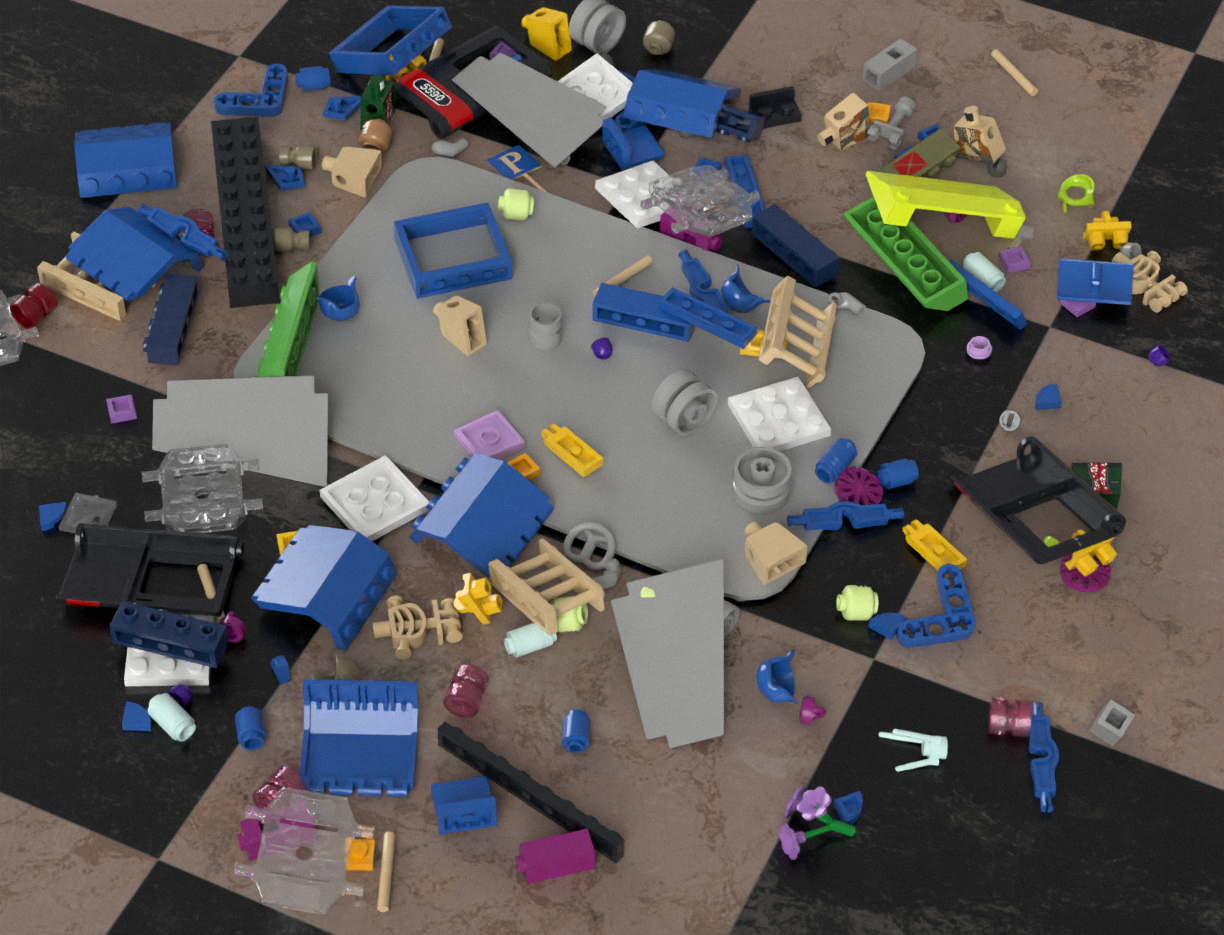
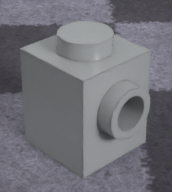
(1112, 722)

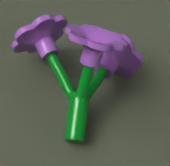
(812, 806)

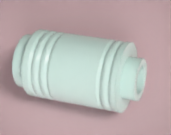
(984, 271)
(527, 640)
(171, 717)

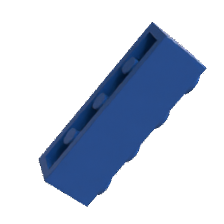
(637, 312)

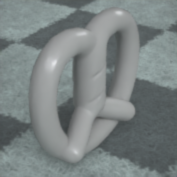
(590, 544)

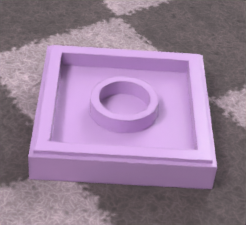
(490, 437)

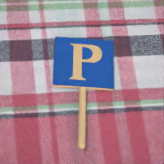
(515, 164)

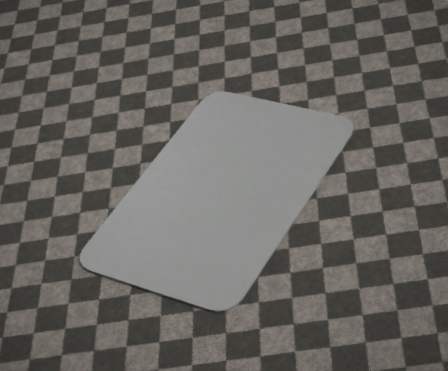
(661, 494)

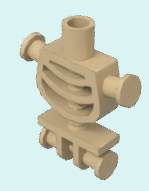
(1155, 294)
(443, 621)

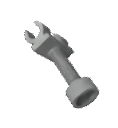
(903, 108)

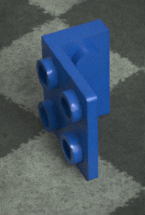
(630, 146)
(464, 805)

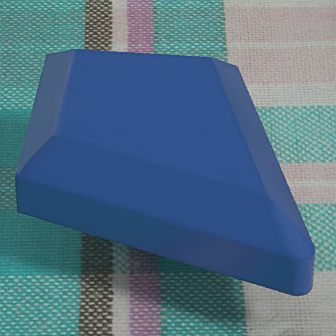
(341, 107)
(286, 176)

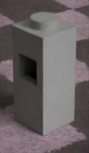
(889, 65)

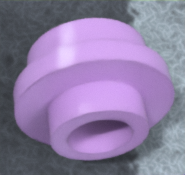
(979, 347)

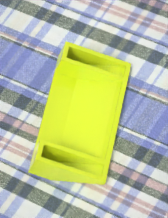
(901, 194)

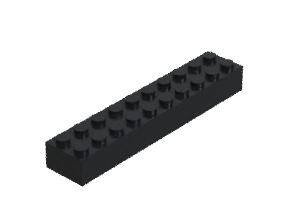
(244, 212)

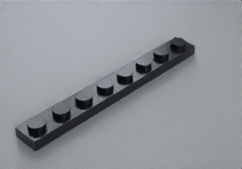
(529, 791)

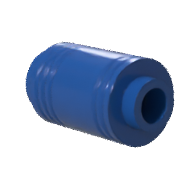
(835, 460)

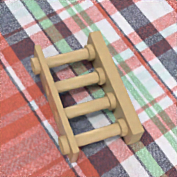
(79, 289)
(777, 331)
(535, 604)

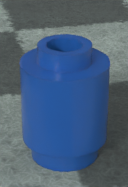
(313, 78)
(898, 473)
(250, 728)
(576, 731)

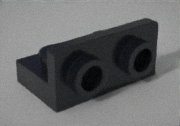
(776, 106)

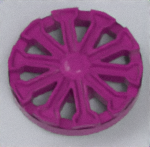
(857, 488)
(1081, 579)

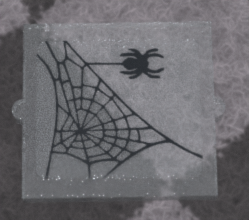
(87, 510)

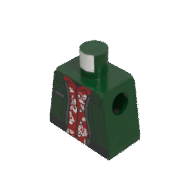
(378, 100)
(1103, 478)

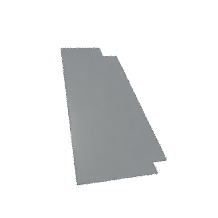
(532, 105)
(257, 417)
(676, 652)

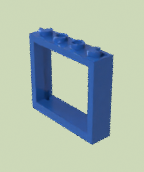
(354, 52)
(458, 276)

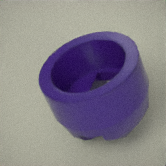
(602, 348)
(1159, 355)
(181, 694)

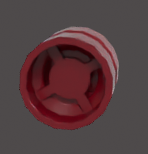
(33, 306)

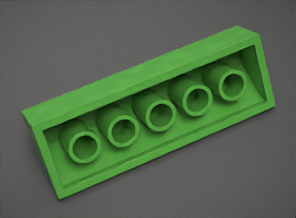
(910, 258)
(292, 324)

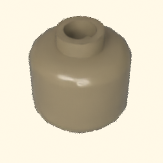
(659, 37)

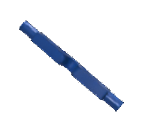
(192, 238)
(700, 280)
(831, 517)
(1043, 768)

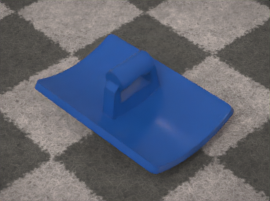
(1095, 281)

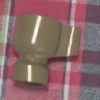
(303, 156)
(287, 239)

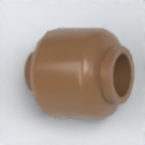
(376, 135)

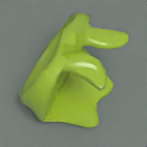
(1078, 180)

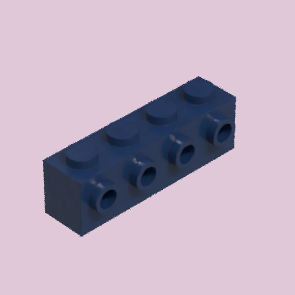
(740, 122)
(795, 245)
(171, 319)
(169, 634)

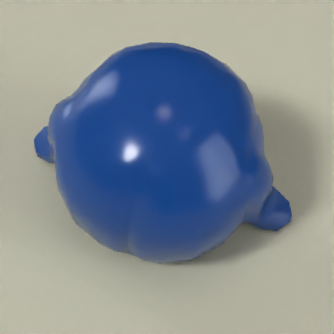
(738, 296)
(340, 301)
(776, 679)

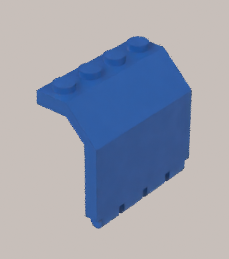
(677, 101)
(125, 159)
(128, 252)
(485, 512)
(330, 577)
(359, 737)

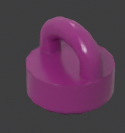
(235, 627)
(809, 710)

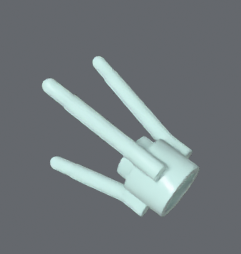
(932, 746)

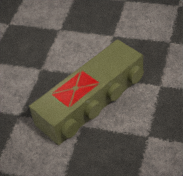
(926, 157)

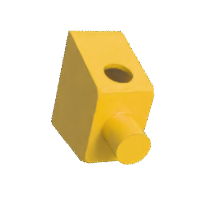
(549, 32)

